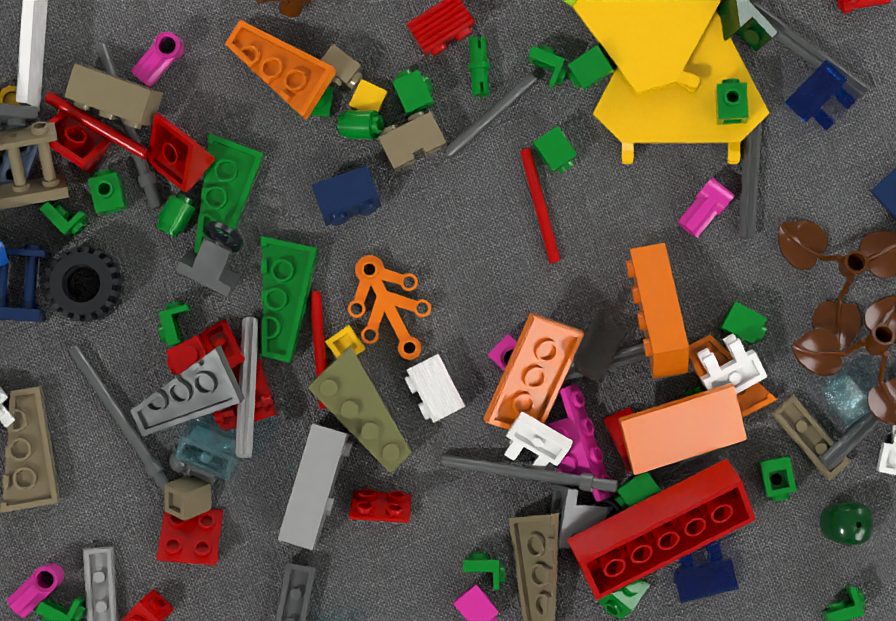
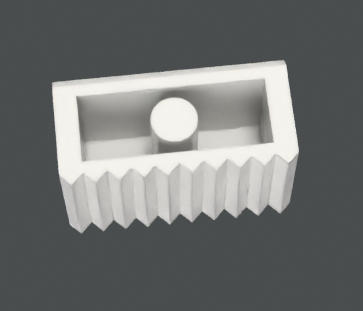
(435, 389)

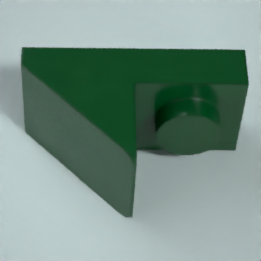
(746, 20)

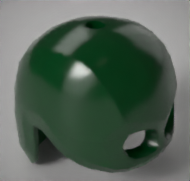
(840, 521)

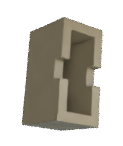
(411, 139)

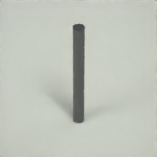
(490, 115)

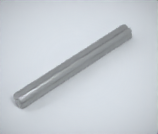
(247, 384)

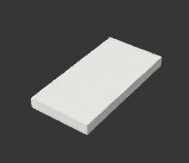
(31, 52)

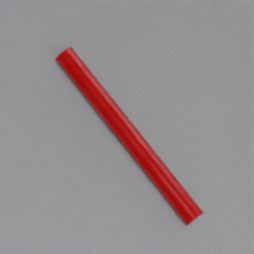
(97, 125)
(540, 206)
(318, 335)

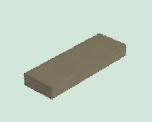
(807, 434)

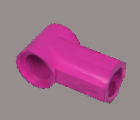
(155, 61)
(709, 202)
(34, 590)

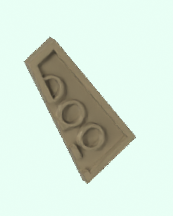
(30, 464)
(536, 563)

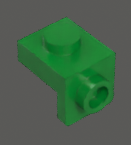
(546, 58)
(169, 330)
(480, 563)
(624, 599)
(53, 612)

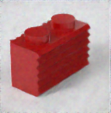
(440, 26)

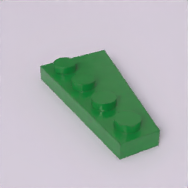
(226, 184)
(286, 287)

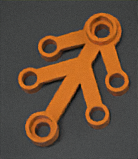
(386, 303)

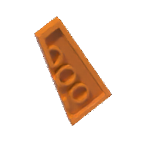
(285, 69)

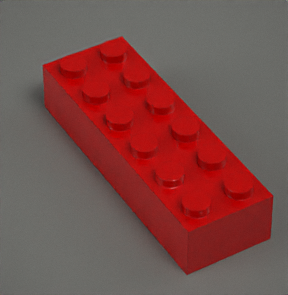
(662, 529)

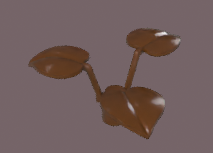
(805, 241)
(821, 354)

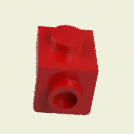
(185, 354)
(150, 608)

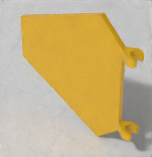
(649, 37)
(676, 114)

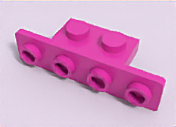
(584, 452)

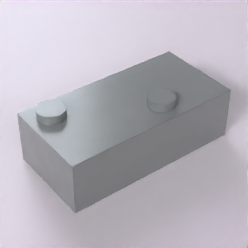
(314, 486)

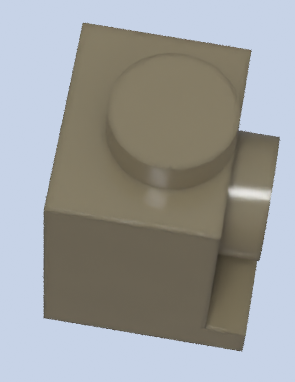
(347, 68)

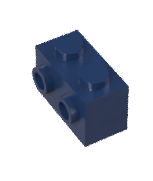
(346, 196)

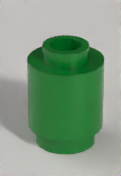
(360, 124)
(175, 214)

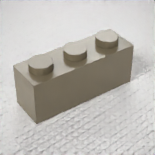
(113, 96)

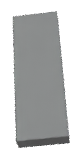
(100, 583)

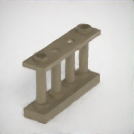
(32, 191)

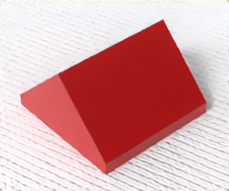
(78, 142)
(176, 154)

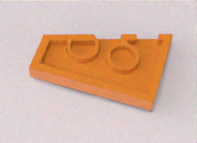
(749, 399)

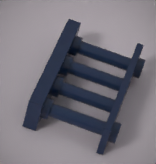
(28, 309)

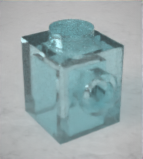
(845, 399)

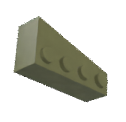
(357, 405)

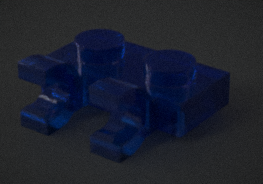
(816, 91)
(705, 579)

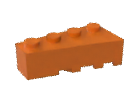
(659, 310)

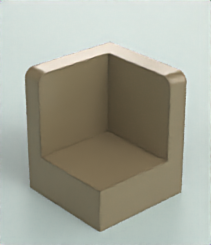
(187, 497)

